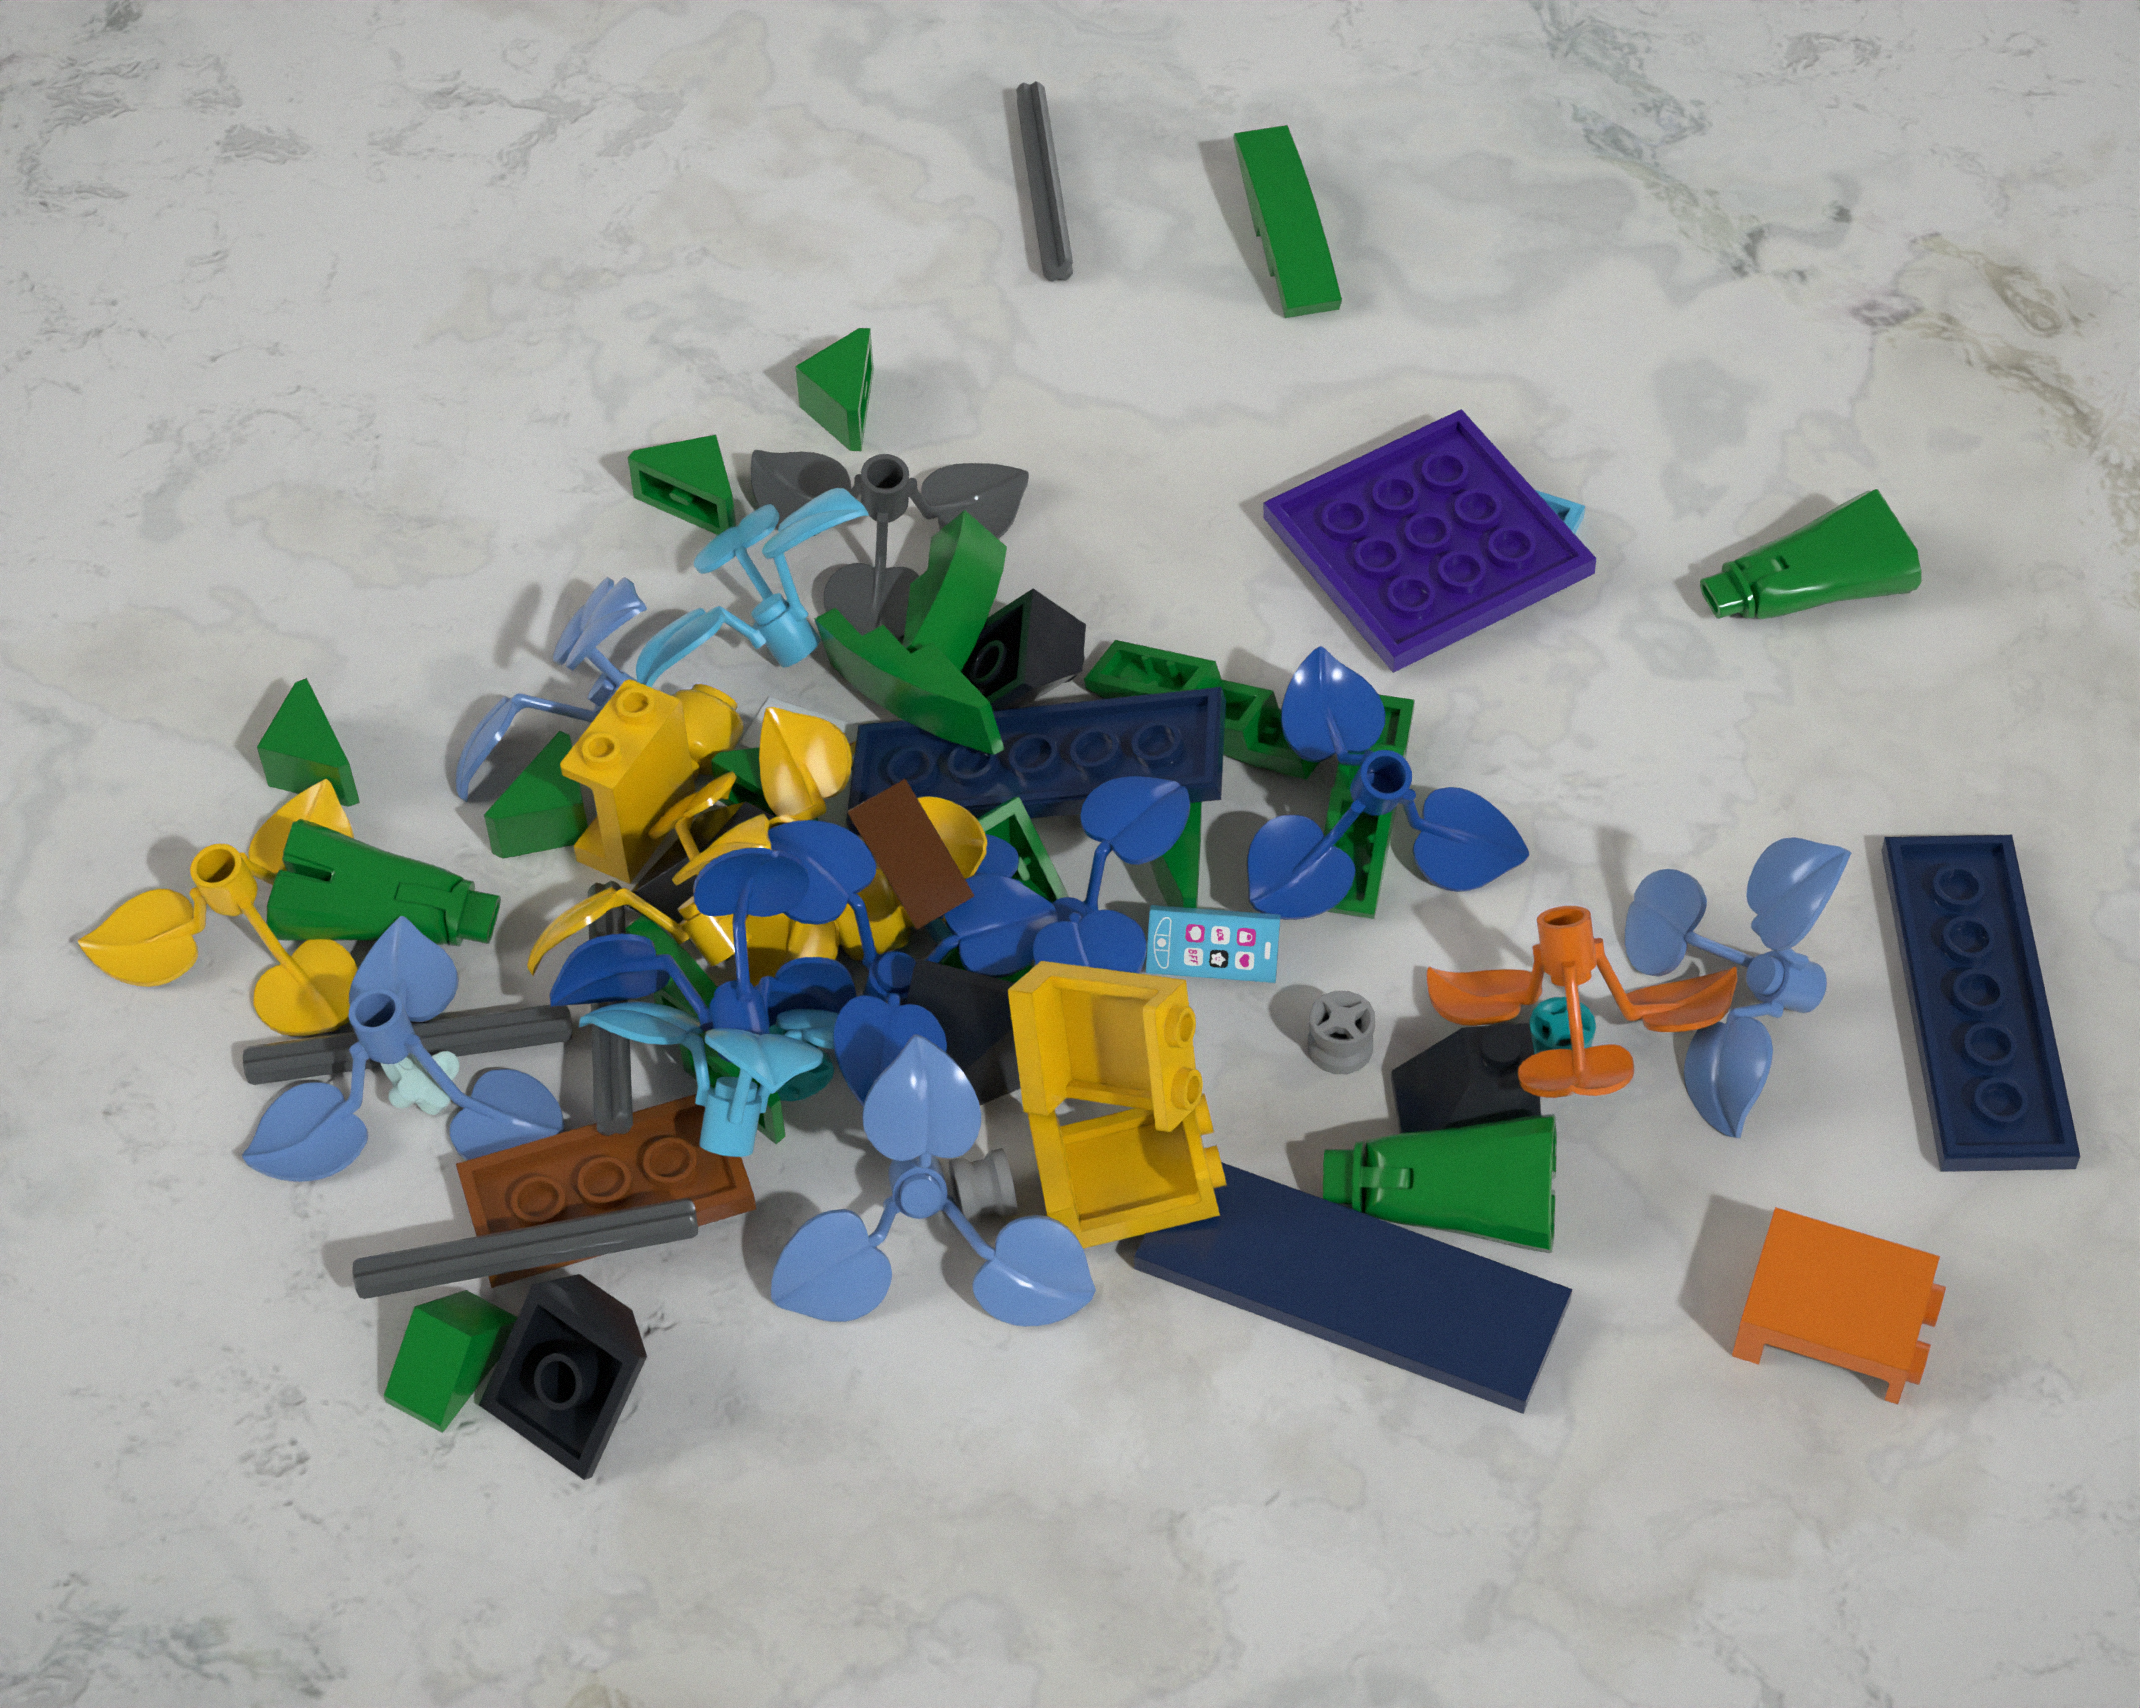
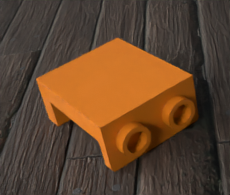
(1841, 1300)

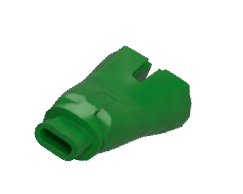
(1835, 558)
(357, 891)
(1460, 1180)

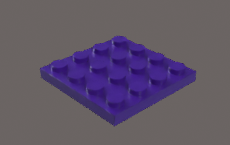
(1428, 539)

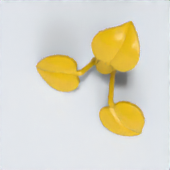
(801, 766)
(708, 933)
(152, 939)

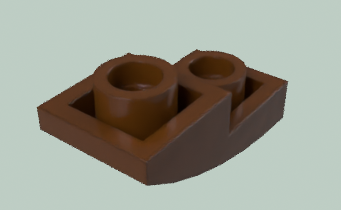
(910, 853)

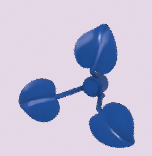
(1138, 822)
(1299, 870)
(737, 884)
(991, 930)

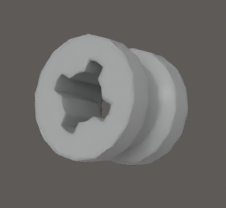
(1347, 1017)
(983, 1186)

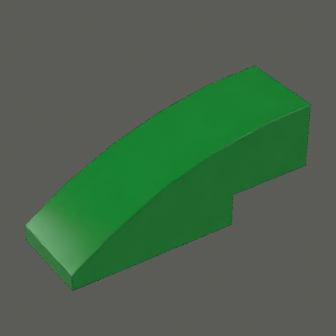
(956, 591)

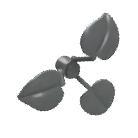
(881, 594)

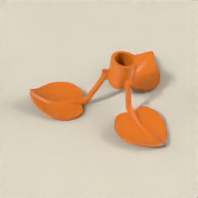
(1568, 955)

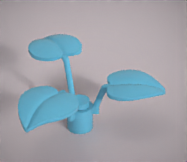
(779, 622)
(735, 1103)

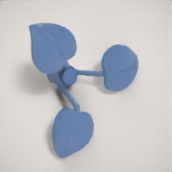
(602, 614)
(1788, 892)
(401, 980)
(911, 1115)

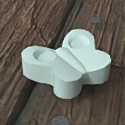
(415, 1085)

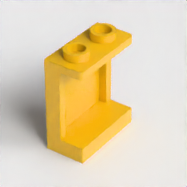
(638, 769)
(1105, 1041)
(1124, 1176)

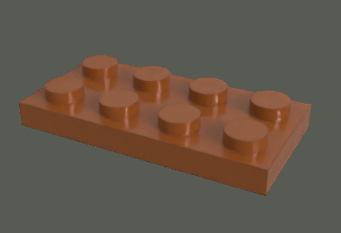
(597, 1174)

